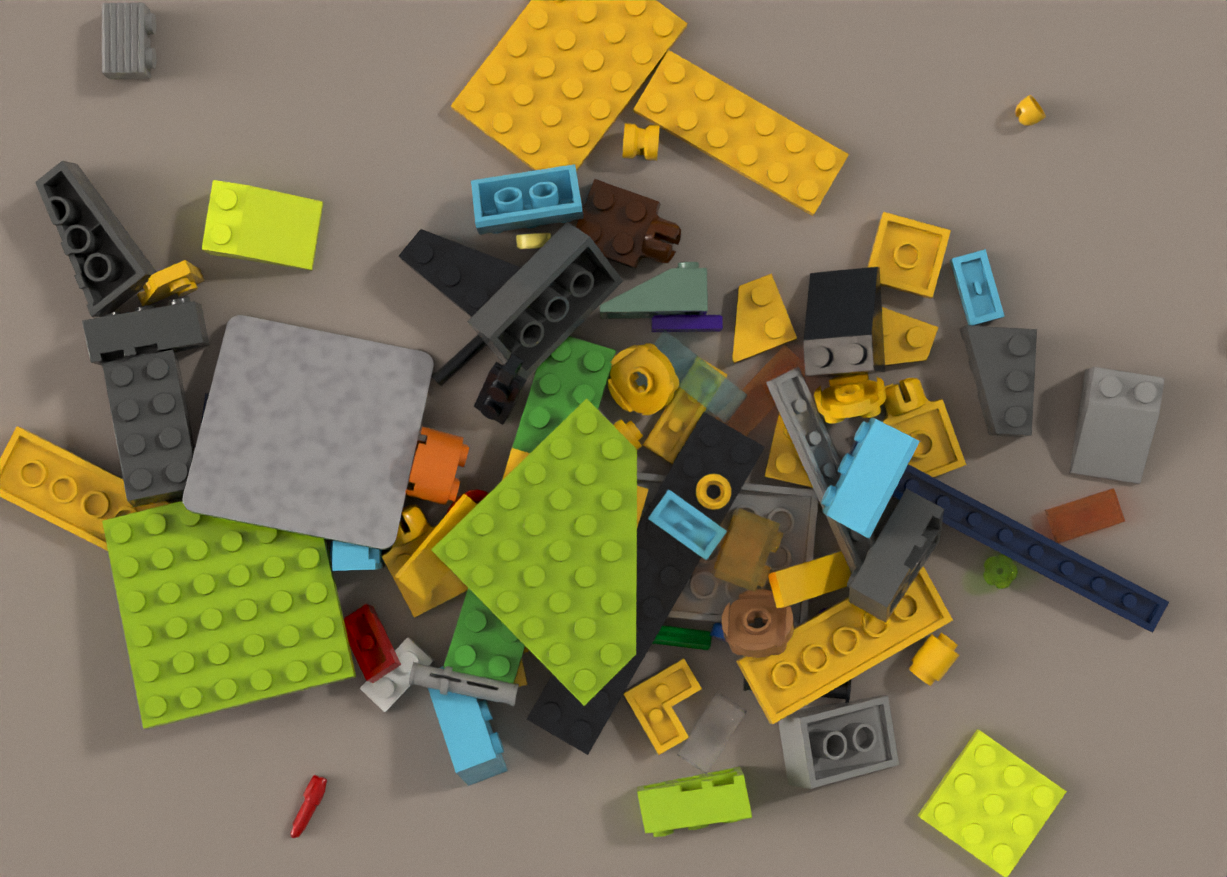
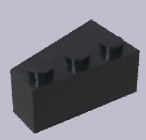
(456, 270)

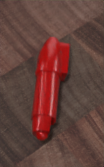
(313, 797)

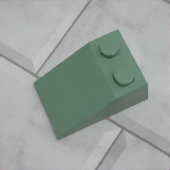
(669, 293)

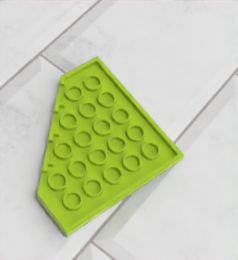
(560, 551)

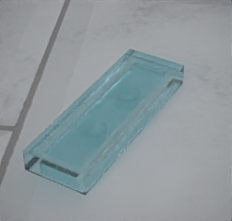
(700, 379)

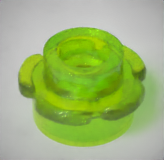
(1009, 571)

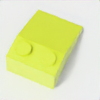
(261, 225)

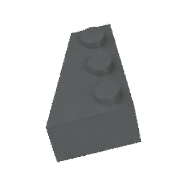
(896, 556)

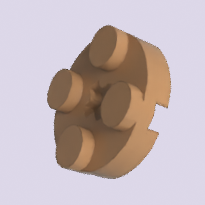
(757, 642)

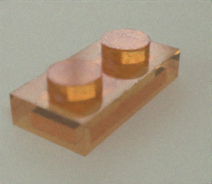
(1085, 515)

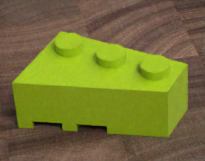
(694, 801)

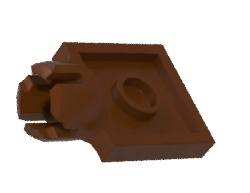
(627, 225)

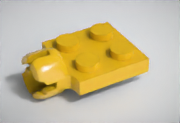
(927, 422)
(406, 544)

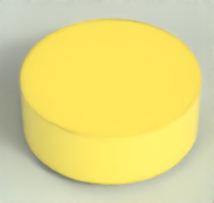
(532, 241)

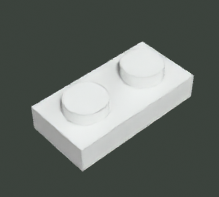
(394, 684)

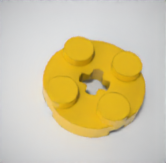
(659, 373)
(850, 397)

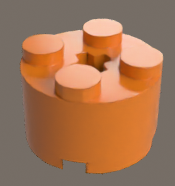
(436, 466)

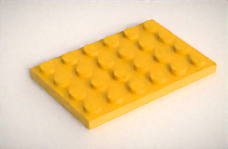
(566, 75)

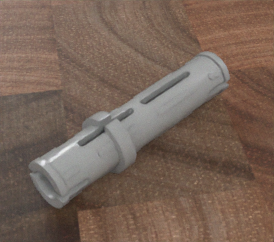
(463, 684)

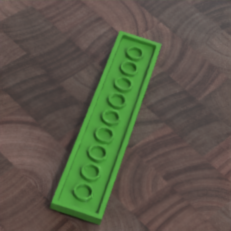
(561, 383)

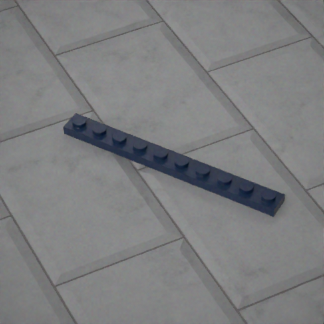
(1035, 550)

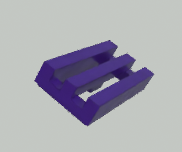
(687, 323)

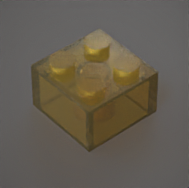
(747, 549)

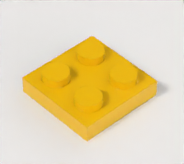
(908, 254)

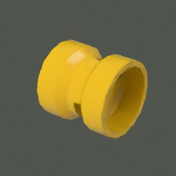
(640, 141)

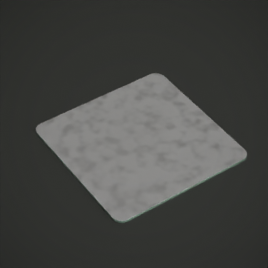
(309, 432)

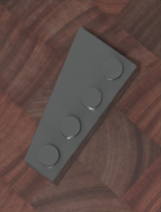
(100, 249)

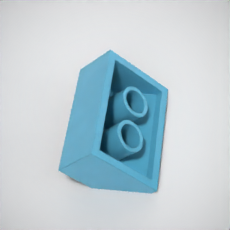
(526, 199)
(869, 476)

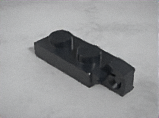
(501, 390)

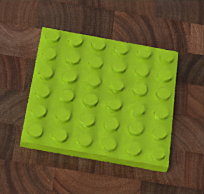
(222, 612)

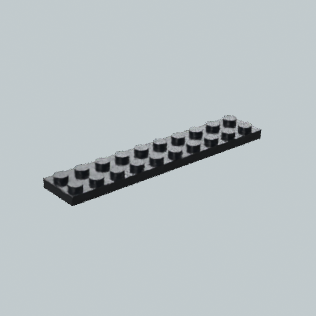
(662, 574)

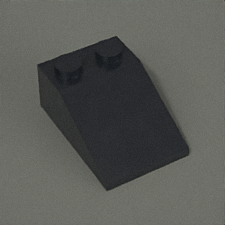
(844, 323)

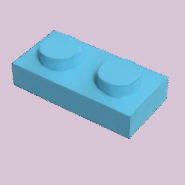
(977, 288)
(687, 524)

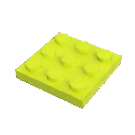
(991, 803)

